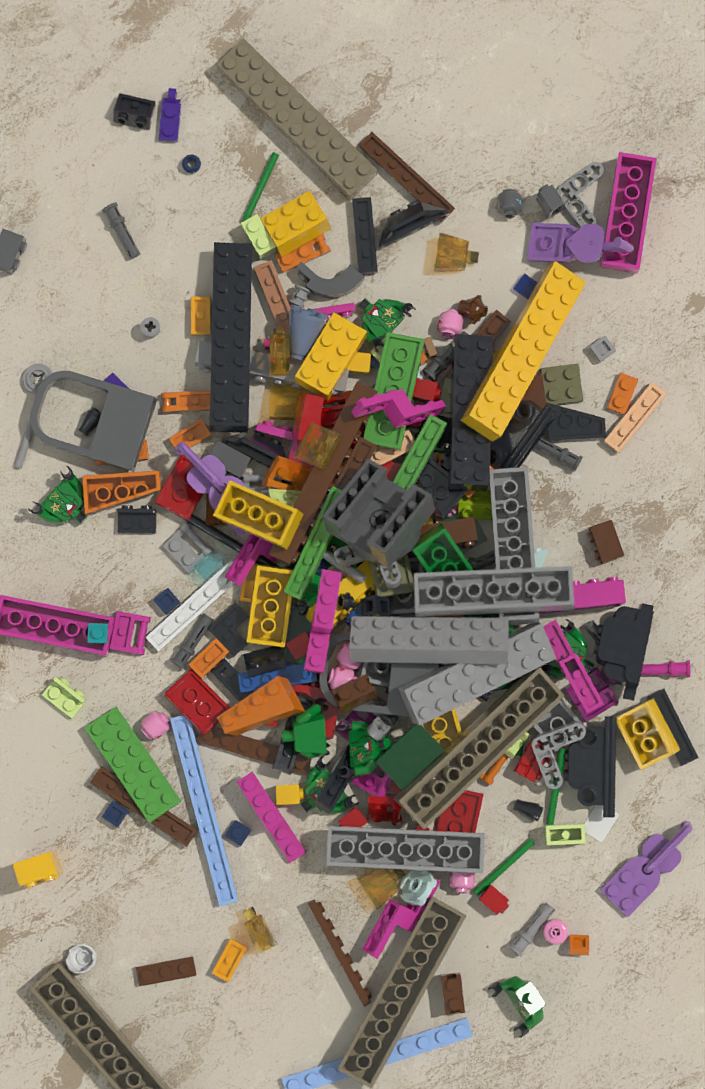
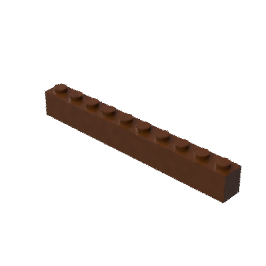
(321, 481)

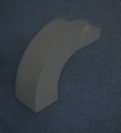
(334, 287)

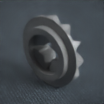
(28, 378)

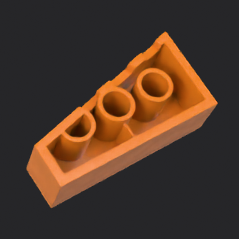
(110, 489)
(264, 706)

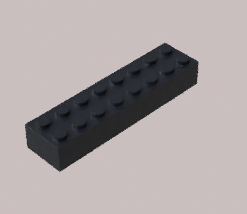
(468, 448)

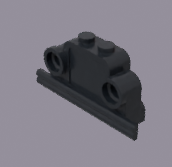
(521, 435)
(624, 647)
(594, 766)

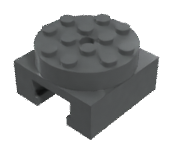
(376, 500)

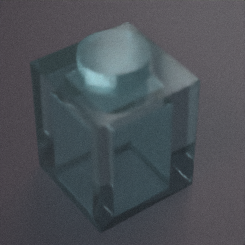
(209, 565)

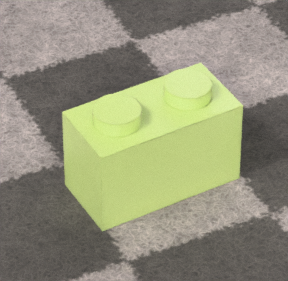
(258, 236)
(565, 834)

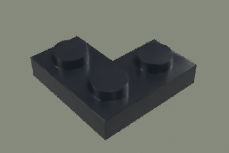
(225, 629)

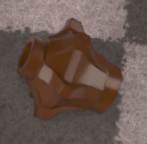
(473, 309)

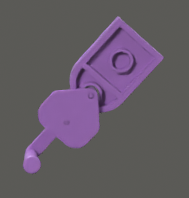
(567, 243)
(208, 476)
(631, 885)

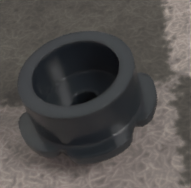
(345, 601)

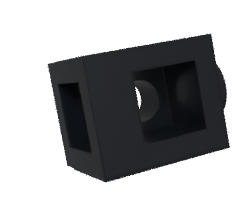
(375, 606)

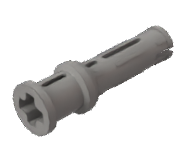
(526, 936)

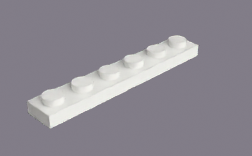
(190, 609)

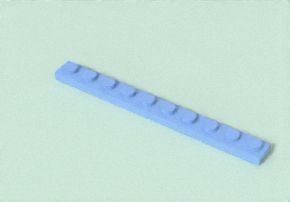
(204, 810)
(405, 1048)

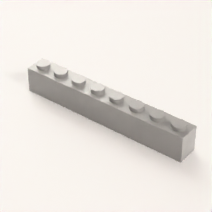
(261, 368)

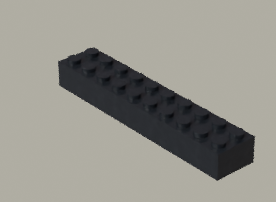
(230, 337)

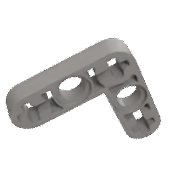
(574, 191)
(383, 569)
(382, 723)
(547, 750)

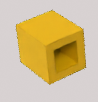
(360, 364)
(288, 794)

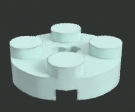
(417, 895)

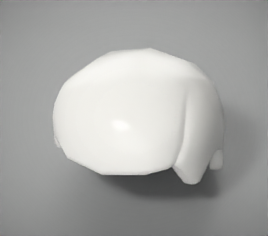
(81, 959)

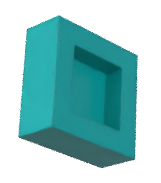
(97, 633)

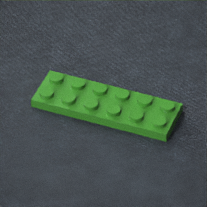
(396, 371)
(132, 765)

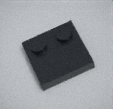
(264, 660)

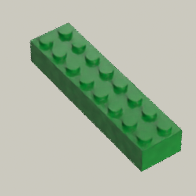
(441, 554)

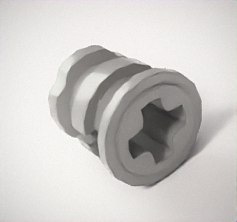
(299, 296)
(146, 323)

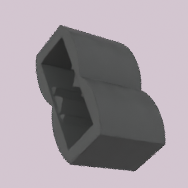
(549, 201)

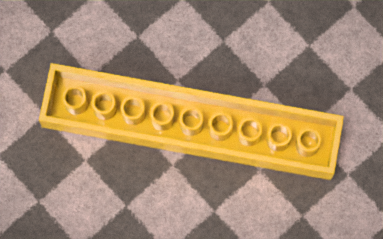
(523, 351)

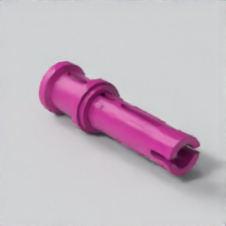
(671, 669)

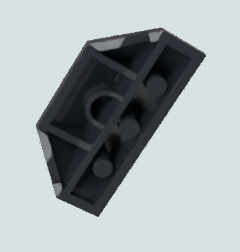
(409, 221)
(256, 446)

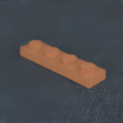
(274, 294)

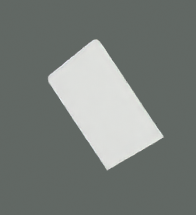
(597, 825)

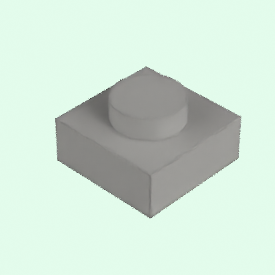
(602, 348)

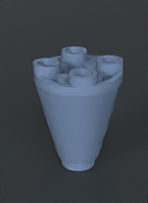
(304, 330)

